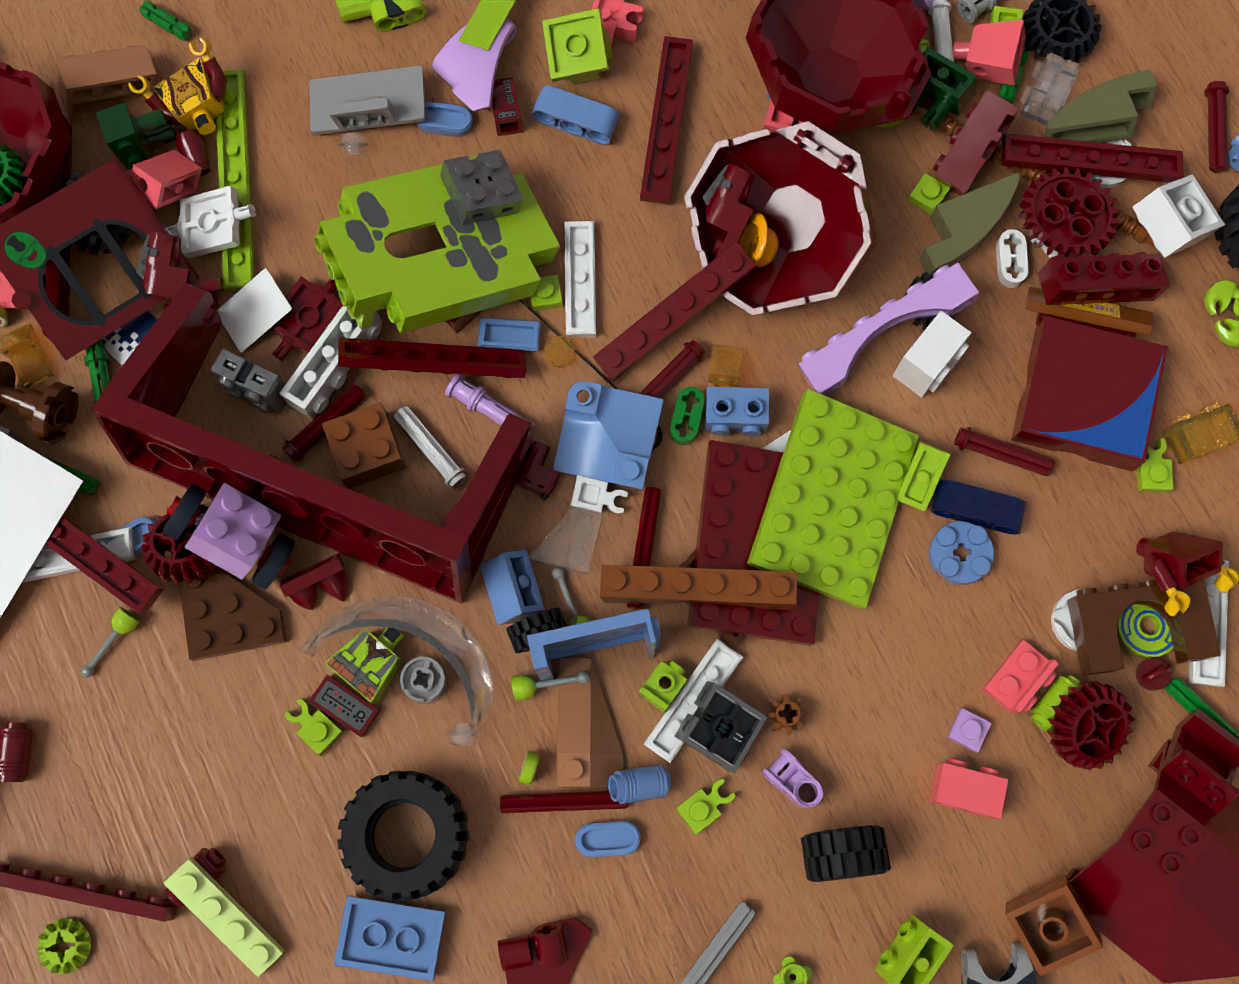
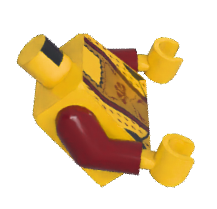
(191, 94)

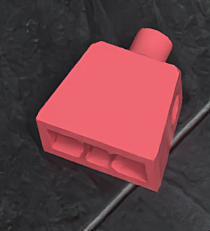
(994, 51)

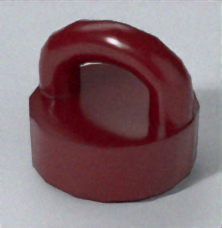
(1153, 674)

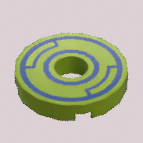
(1138, 642)

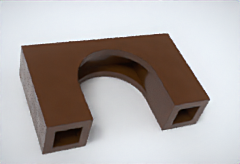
(1097, 614)

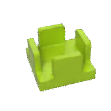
(577, 46)

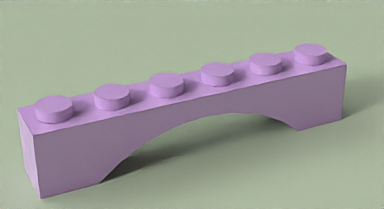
(946, 292)

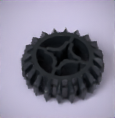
(1073, 40)

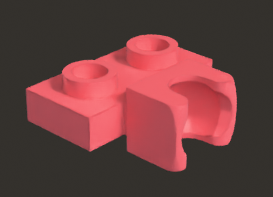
(617, 18)

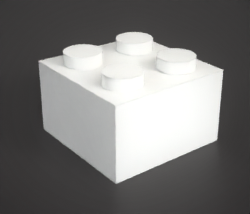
(1178, 215)
(933, 355)

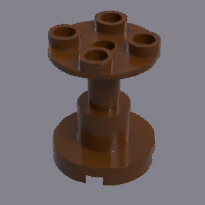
(46, 409)

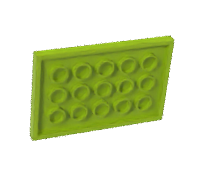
(833, 499)

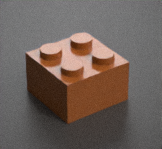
(363, 445)
(1053, 925)

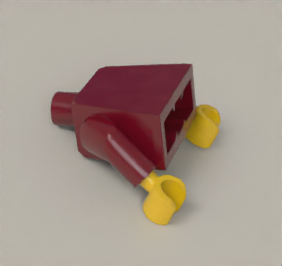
(1182, 561)

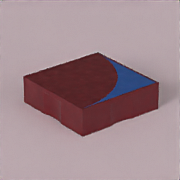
(1090, 393)

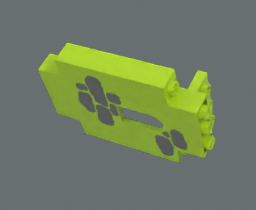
(477, 270)

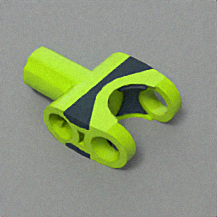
(386, 14)

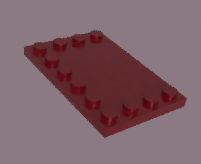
(730, 514)

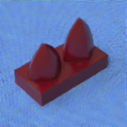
(327, 573)

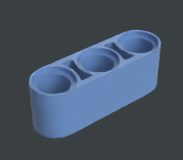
(575, 115)

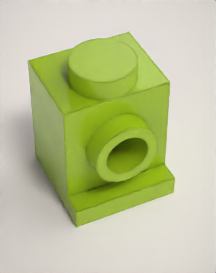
(662, 697)

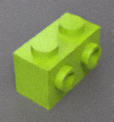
(913, 954)

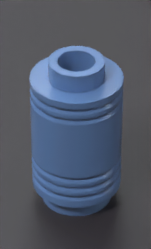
(639, 784)

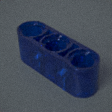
(978, 507)

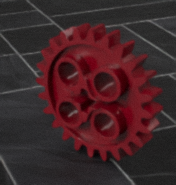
(1069, 213)

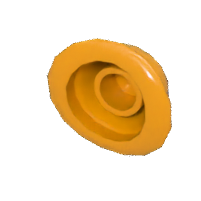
(759, 240)

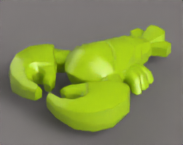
(1223, 293)

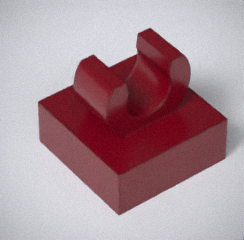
(212, 286)

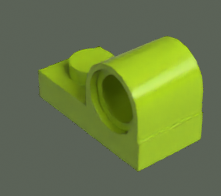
(923, 475)

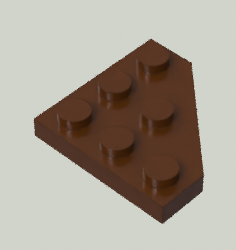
(227, 617)

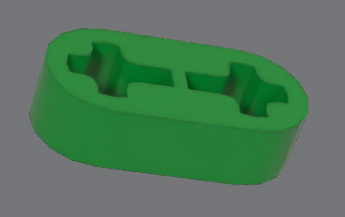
(693, 417)

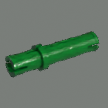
(95, 373)

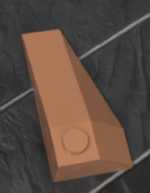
(586, 735)

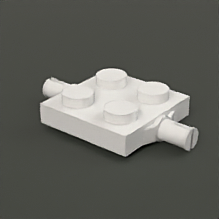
(210, 222)

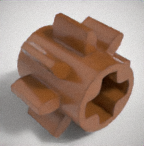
(781, 721)

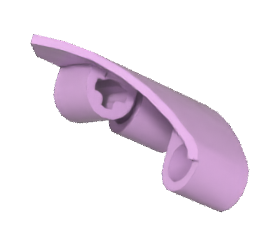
(473, 69)

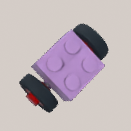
(231, 533)

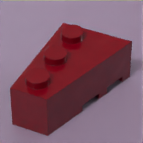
(975, 142)

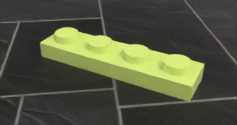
(223, 916)

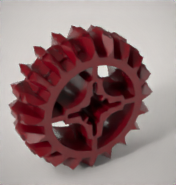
(183, 563)
(1100, 728)

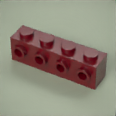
(1103, 278)

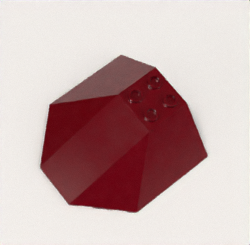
(1170, 885)

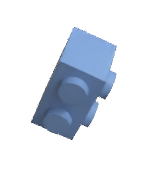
(736, 410)
(512, 587)

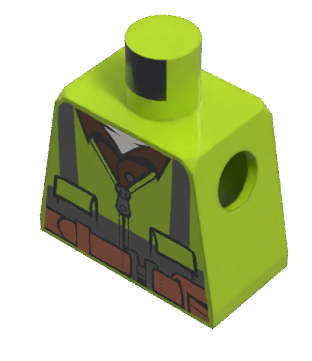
(368, 662)

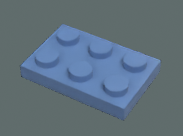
(390, 938)

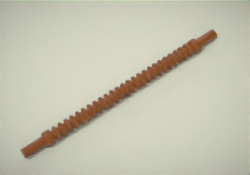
(1132, 227)

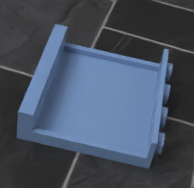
(592, 637)

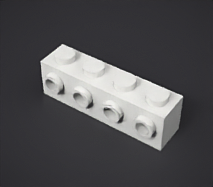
(319, 371)

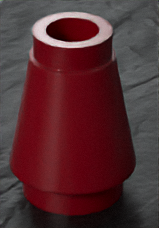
(193, 147)

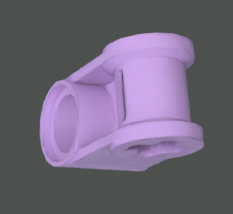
(792, 779)

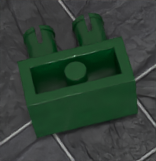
(947, 86)
(132, 136)

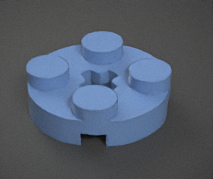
(972, 539)

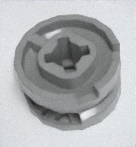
(423, 680)

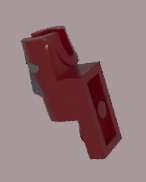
(725, 205)
(159, 266)

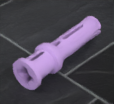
(477, 399)

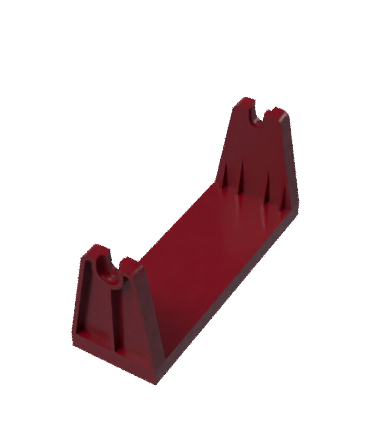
(141, 422)

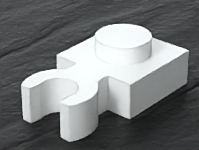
(592, 495)

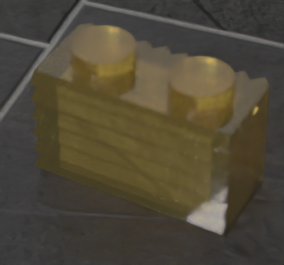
(1204, 433)

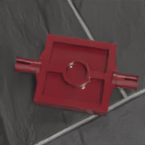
(310, 315)

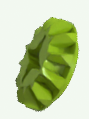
(75, 957)

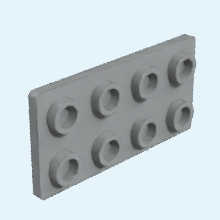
(367, 100)

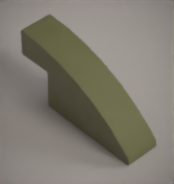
(1105, 110)
(967, 222)

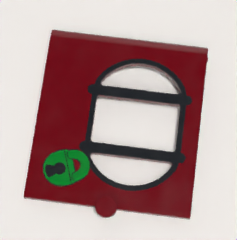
(58, 221)

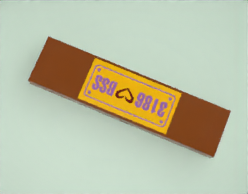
(1100, 314)

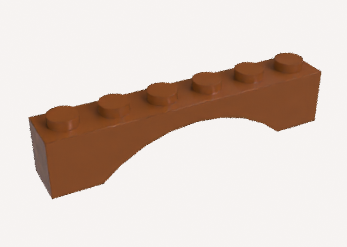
(699, 585)

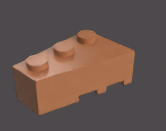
(102, 77)

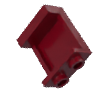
(1204, 760)

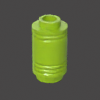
(1043, 709)

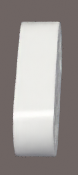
(1018, 258)

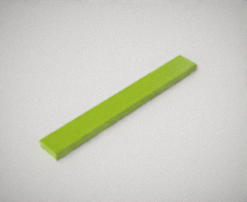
(235, 171)

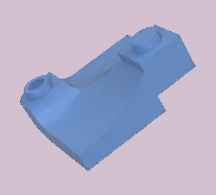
(608, 435)

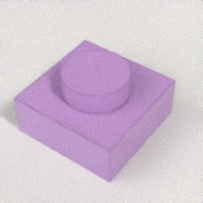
(968, 730)

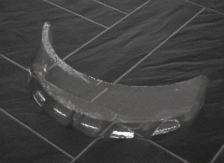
(428, 623)

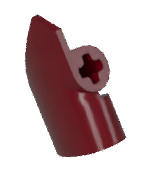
(545, 954)

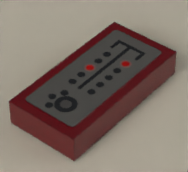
(344, 706)

